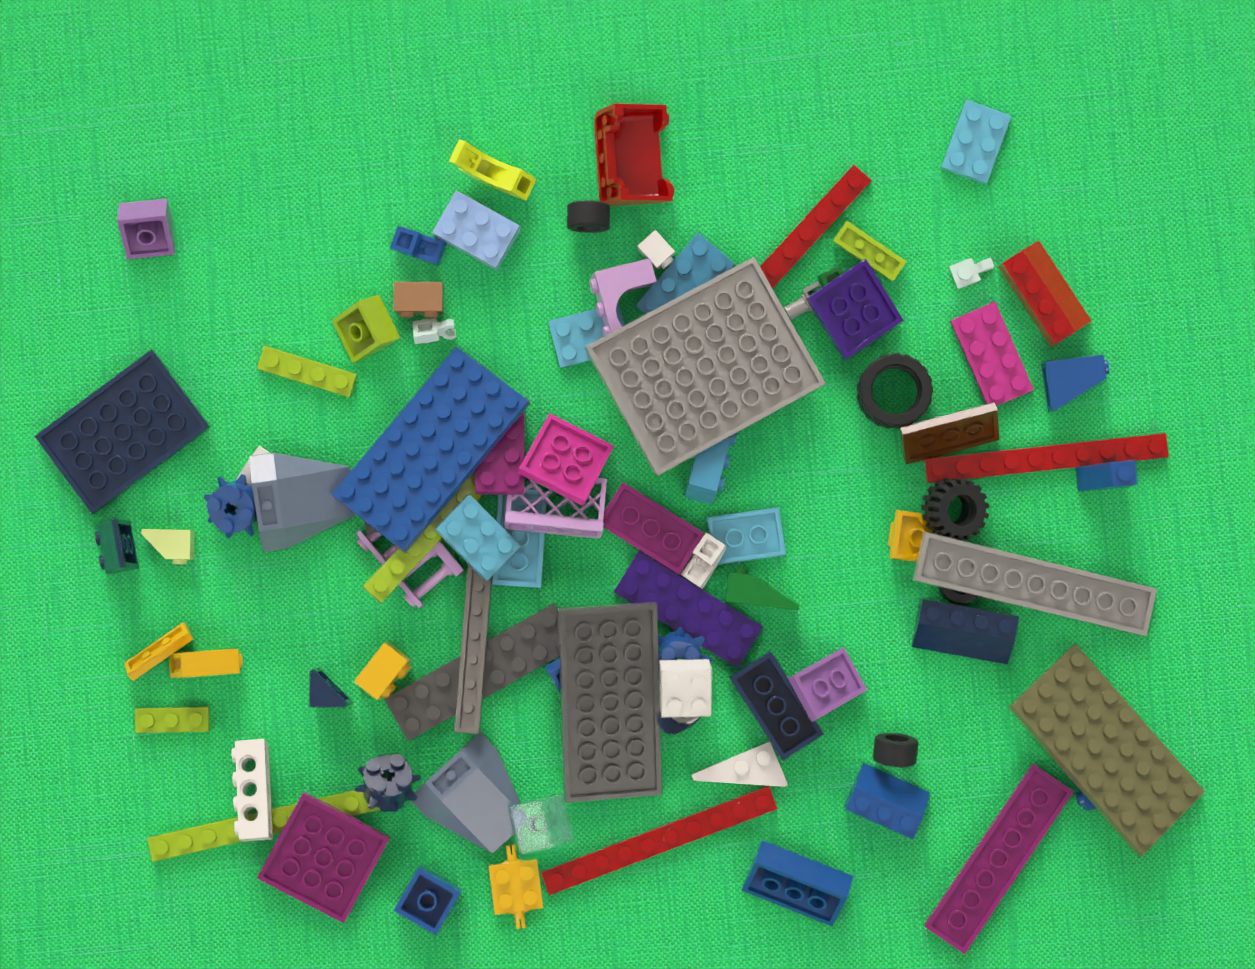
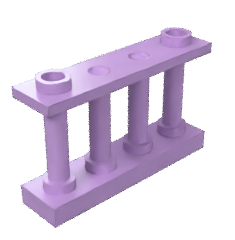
(449, 566)

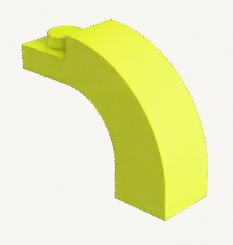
(491, 171)

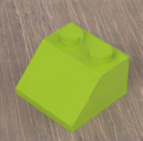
(365, 328)

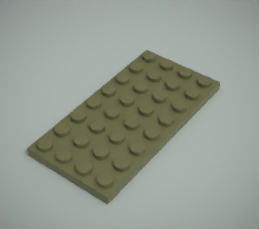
(1107, 750)

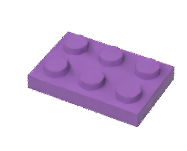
(827, 684)

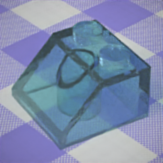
(541, 823)

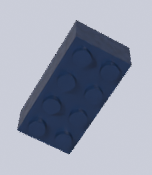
(775, 705)

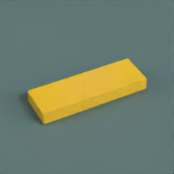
(158, 651)

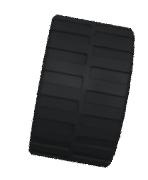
(915, 370)

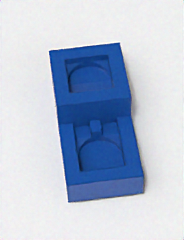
(418, 245)

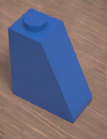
(1071, 378)
(1106, 476)

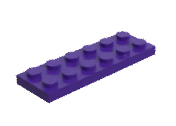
(688, 606)

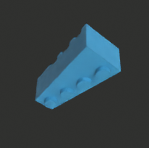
(707, 471)

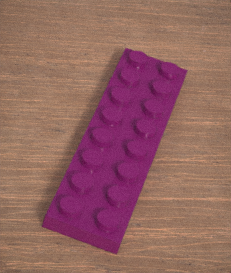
(998, 858)

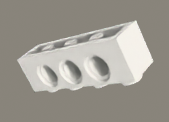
(262, 826)

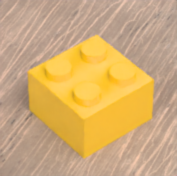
(383, 671)

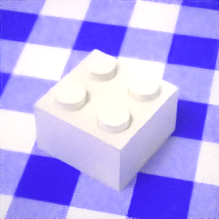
(685, 688)

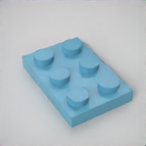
(976, 142)
(574, 333)
(477, 537)

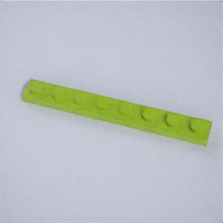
(401, 564)

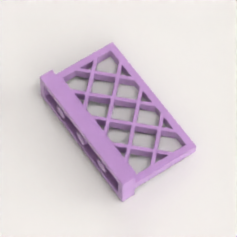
(557, 523)

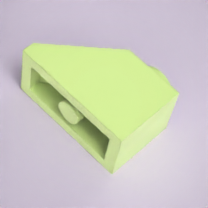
(172, 543)

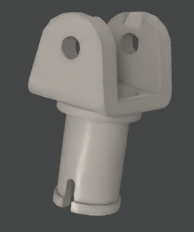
(801, 305)

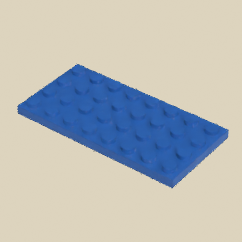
(430, 449)

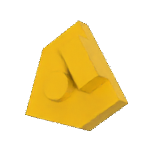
(906, 535)

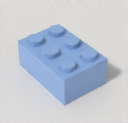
(476, 230)

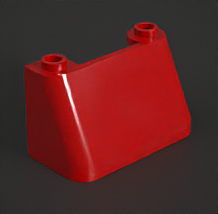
(631, 155)

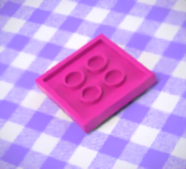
(565, 459)

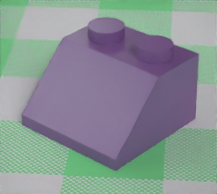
(146, 228)

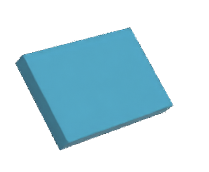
(748, 535)

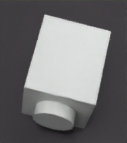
(657, 250)

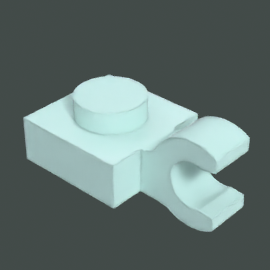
(967, 272)
(430, 330)

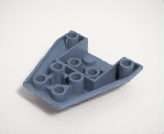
(295, 498)
(472, 795)

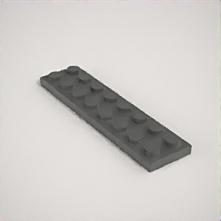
(507, 659)

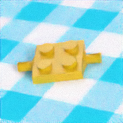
(515, 886)

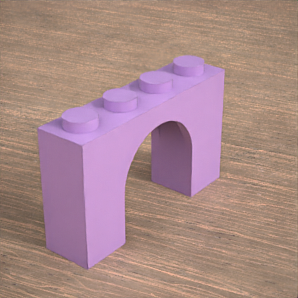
(615, 281)

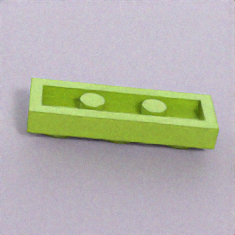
(865, 247)
(172, 719)

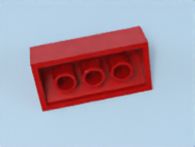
(1044, 293)

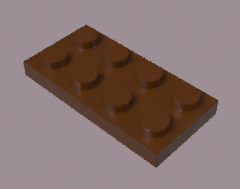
(950, 433)

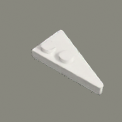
(752, 767)

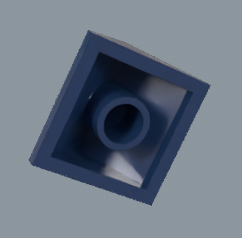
(325, 692)

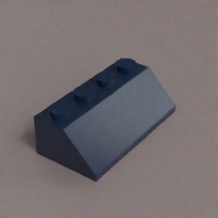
(964, 631)

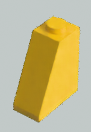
(205, 663)

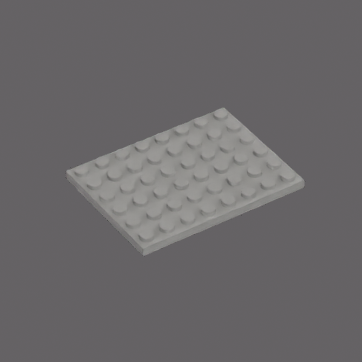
(704, 366)

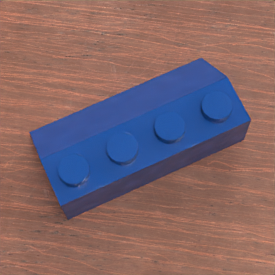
(797, 883)

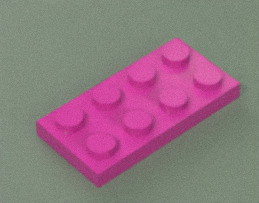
(991, 355)

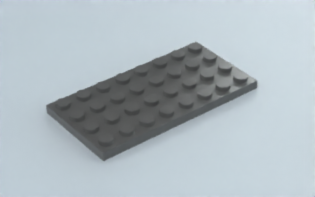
(610, 701)

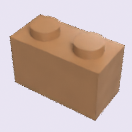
(418, 298)

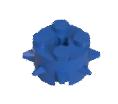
(222, 509)
(680, 645)

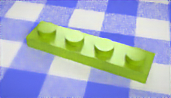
(307, 371)

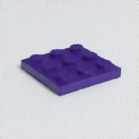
(854, 309)

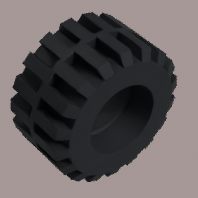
(972, 508)

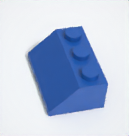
(887, 801)

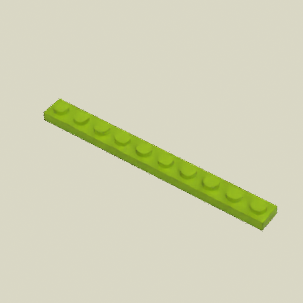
(223, 831)

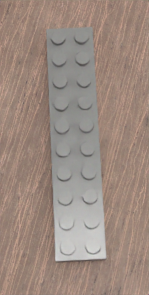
(1034, 584)

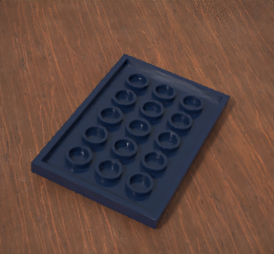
(122, 431)

